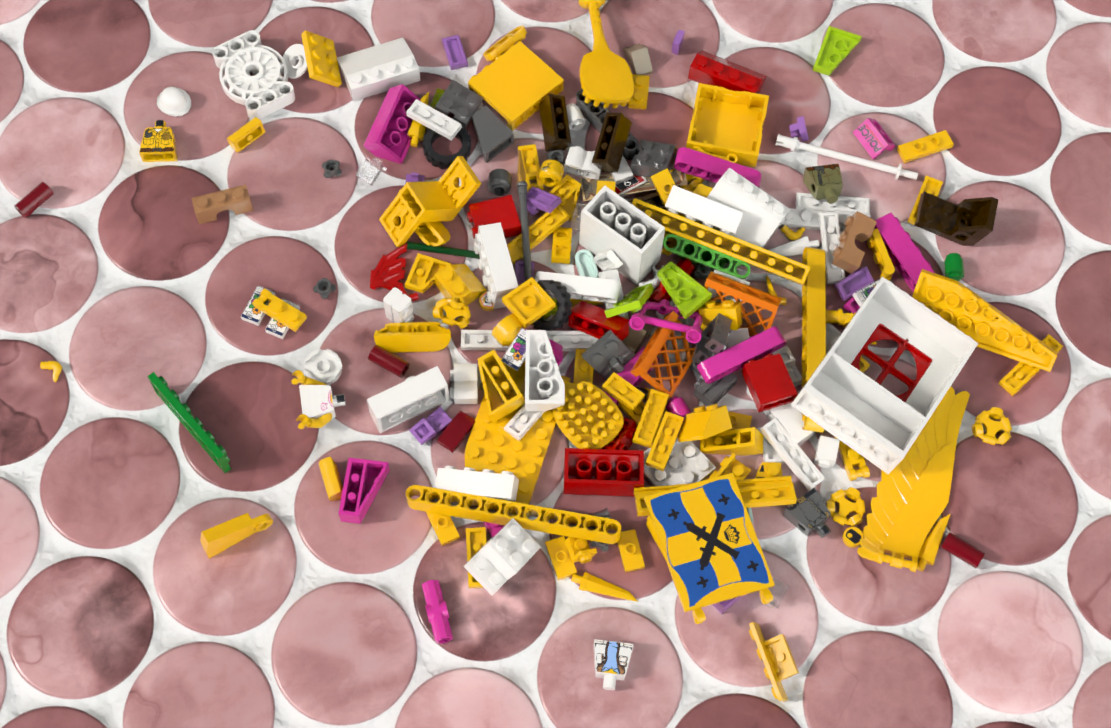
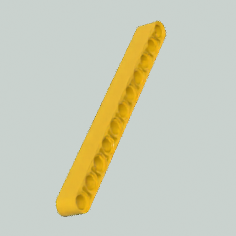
(813, 320)
(523, 512)

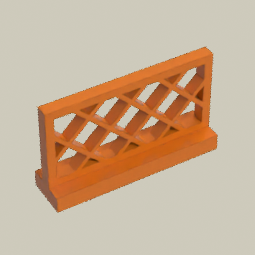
(745, 294)
(653, 348)

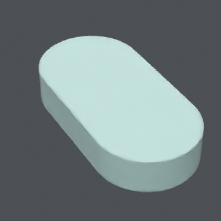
(586, 264)

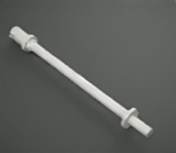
(795, 144)

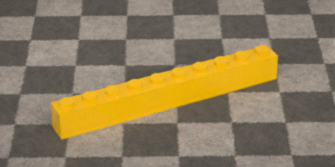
(726, 244)

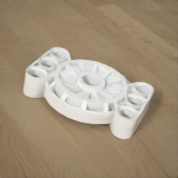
(258, 89)

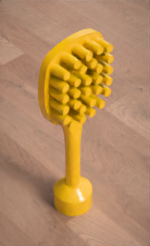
(602, 73)
(589, 414)

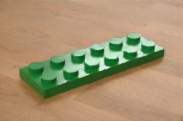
(192, 424)

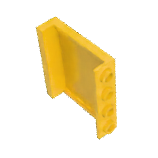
(516, 84)

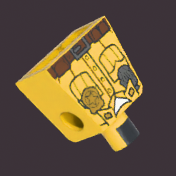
(158, 144)

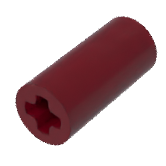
(34, 199)
(388, 361)
(962, 550)

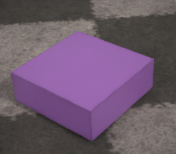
(678, 41)

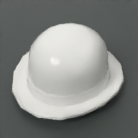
(174, 101)

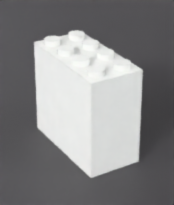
(619, 226)

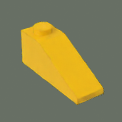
(738, 441)

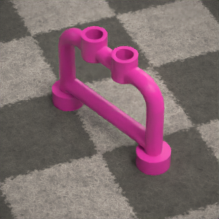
(693, 333)

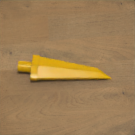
(416, 129)
(931, 545)
(593, 584)

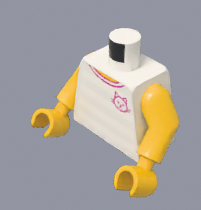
(316, 401)

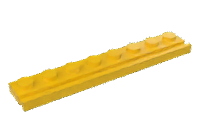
(755, 493)

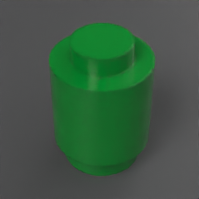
(954, 266)

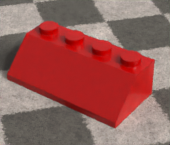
(722, 73)
(603, 471)

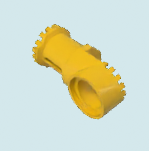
(838, 317)

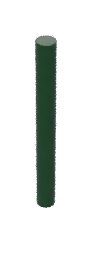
(443, 250)

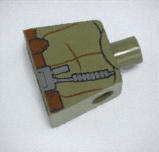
(824, 182)

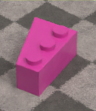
(360, 488)

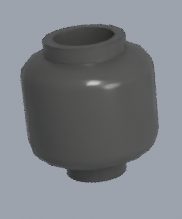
(499, 182)

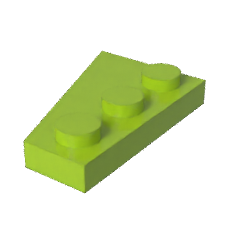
(834, 49)
(683, 289)
(632, 301)

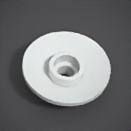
(295, 61)

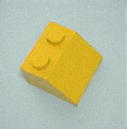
(459, 280)
(705, 423)

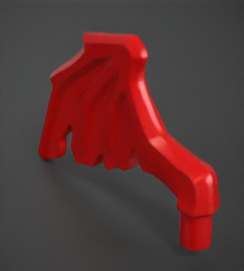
(390, 272)

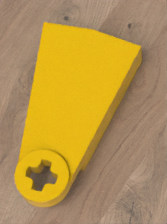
(231, 532)

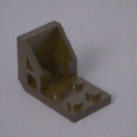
(959, 223)

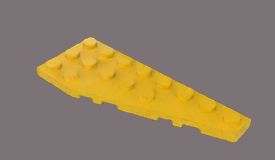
(981, 320)

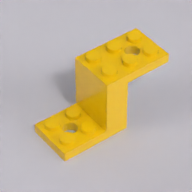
(429, 201)

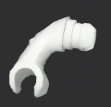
(655, 281)

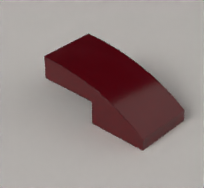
(456, 431)

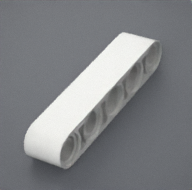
(584, 287)

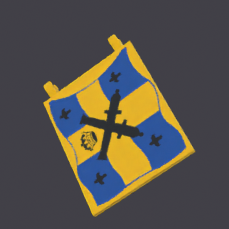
(709, 543)

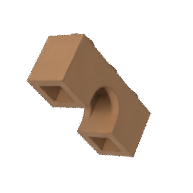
(210, 204)
(847, 254)

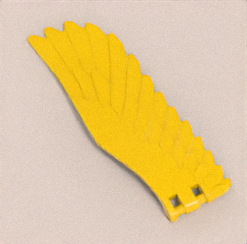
(915, 490)

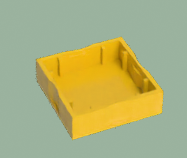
(728, 123)

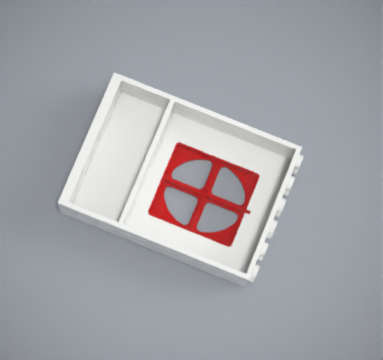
(861, 409)

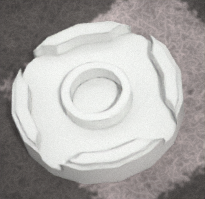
(323, 366)

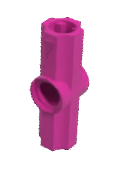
(437, 611)

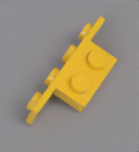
(777, 659)

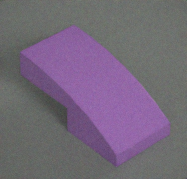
(431, 426)

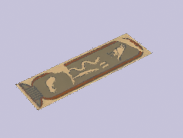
(590, 185)

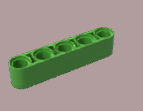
(700, 249)

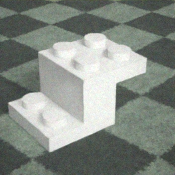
(502, 556)

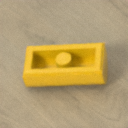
(246, 134)
(331, 478)

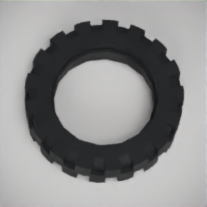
(441, 160)
(563, 309)

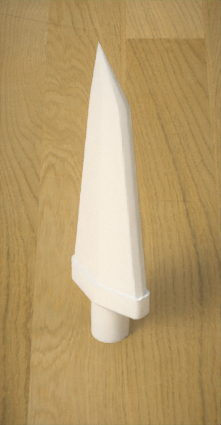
(795, 247)

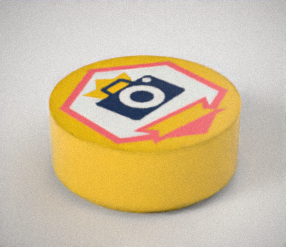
(484, 304)

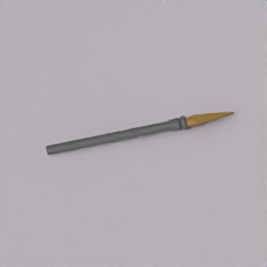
(522, 192)

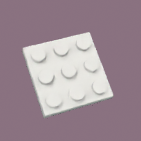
(684, 466)

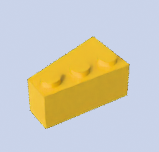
(499, 388)

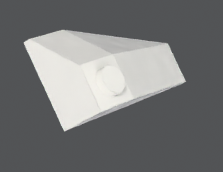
(542, 376)

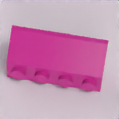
(389, 131)

